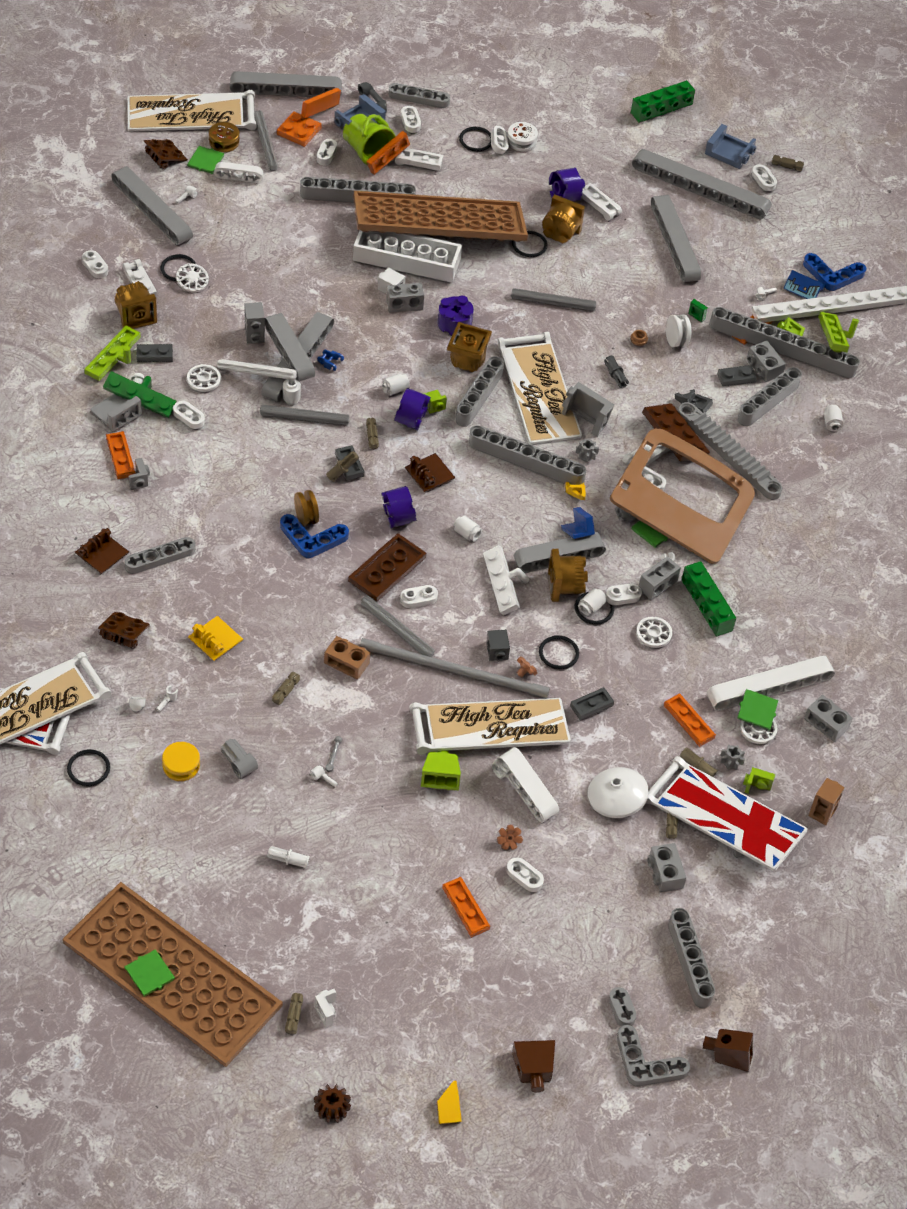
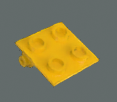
(214, 637)

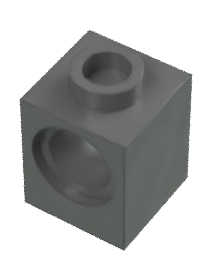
(498, 645)

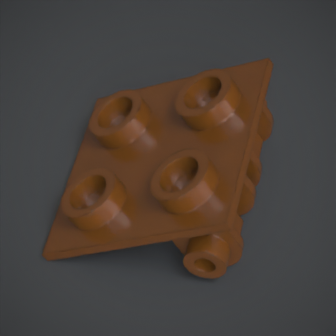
(163, 151)
(429, 471)
(101, 551)
(124, 628)

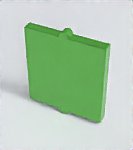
(205, 159)
(649, 534)
(757, 709)
(149, 973)

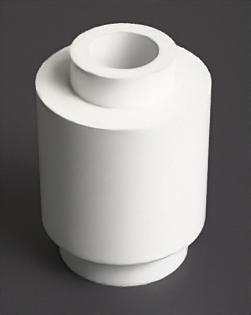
(395, 384)
(291, 391)
(833, 418)
(467, 528)
(592, 602)

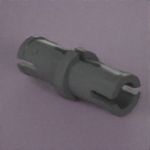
(616, 371)

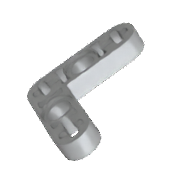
(640, 1066)

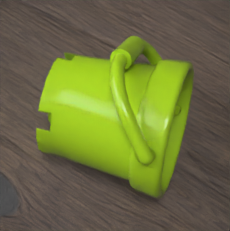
(366, 135)

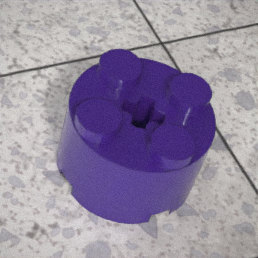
(567, 184)
(454, 310)
(412, 408)
(398, 506)

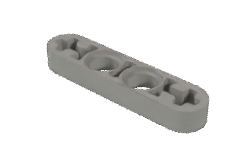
(396, 92)
(161, 557)

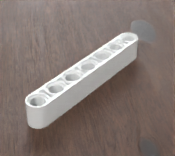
(771, 682)

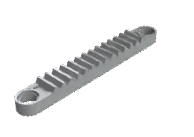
(731, 451)

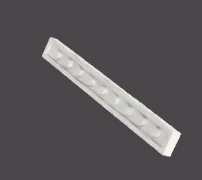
(830, 304)

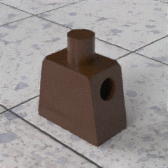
(731, 1048)
(534, 1062)

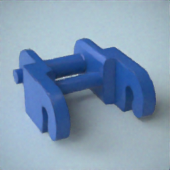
(332, 355)

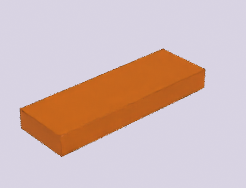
(320, 102)
(388, 152)
(120, 455)
(689, 720)
(466, 907)

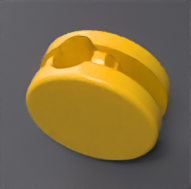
(181, 761)

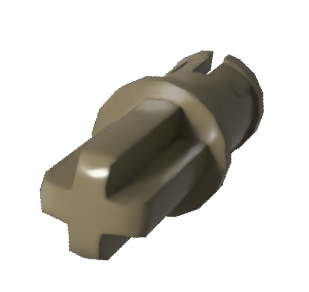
(342, 466)
(697, 762)

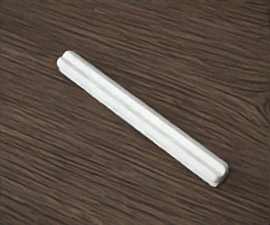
(257, 369)

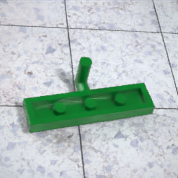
(149, 398)

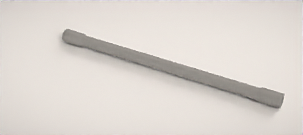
(531, 688)

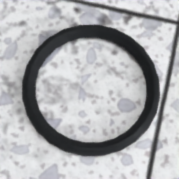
(474, 128)
(535, 254)
(174, 256)
(591, 621)
(559, 666)
(86, 752)

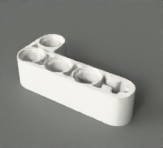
(527, 783)

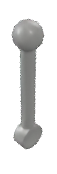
(329, 767)

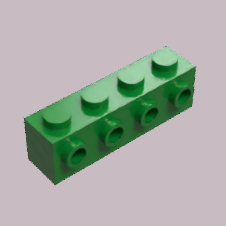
(662, 101)
(708, 598)

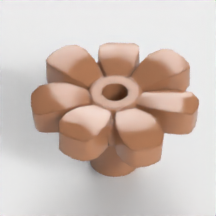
(525, 667)
(509, 837)

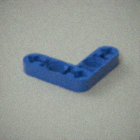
(814, 263)
(308, 541)

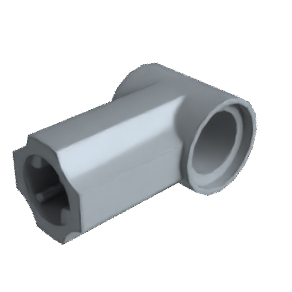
(240, 761)

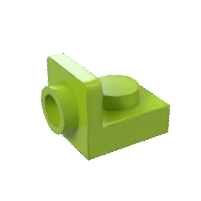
(791, 326)
(437, 402)
(758, 778)

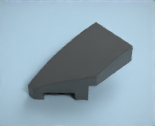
(701, 402)

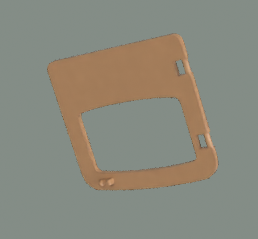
(673, 518)

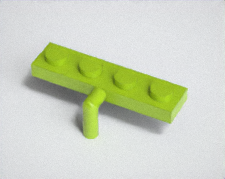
(835, 334)
(115, 351)

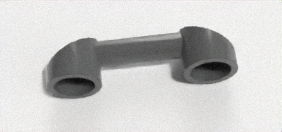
(366, 88)

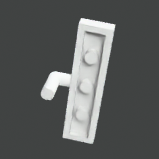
(502, 579)

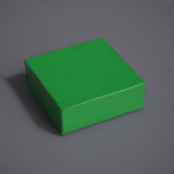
(697, 310)

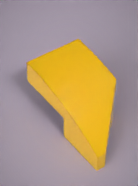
(576, 491)
(449, 1105)

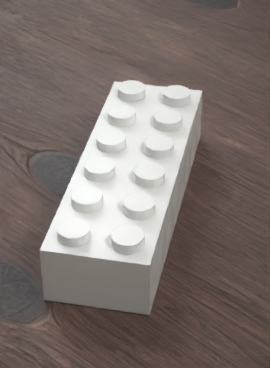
(408, 254)

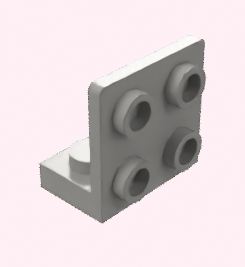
(117, 411)

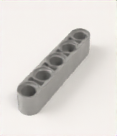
(289, 346)
(479, 391)
(769, 396)
(538, 556)
(691, 966)

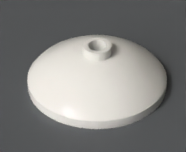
(619, 799)

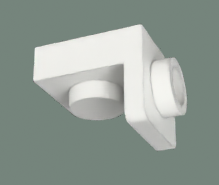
(324, 1006)

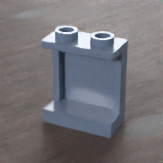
(366, 106)
(729, 149)

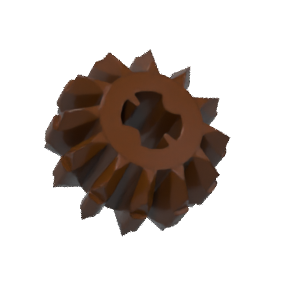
(340, 1105)

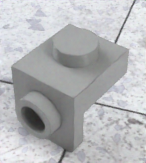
(139, 479)

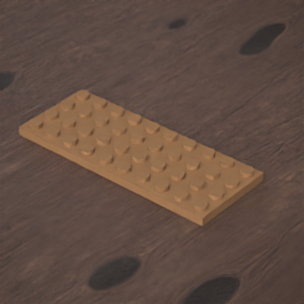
(439, 216)
(209, 997)

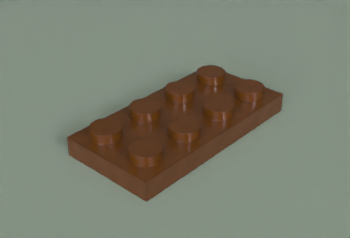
(670, 420)
(387, 567)

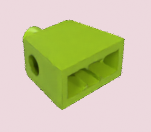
(441, 771)

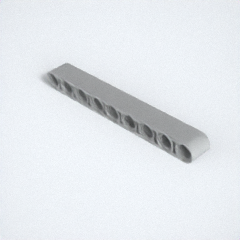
(701, 184)
(784, 342)

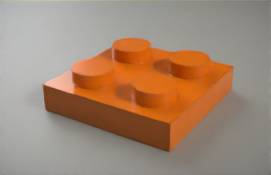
(299, 129)

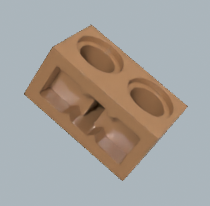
(342, 656)
(826, 801)

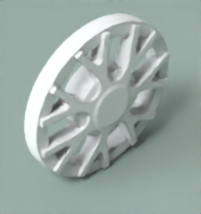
(192, 278)
(203, 378)
(654, 632)
(759, 731)

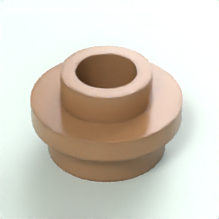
(639, 337)

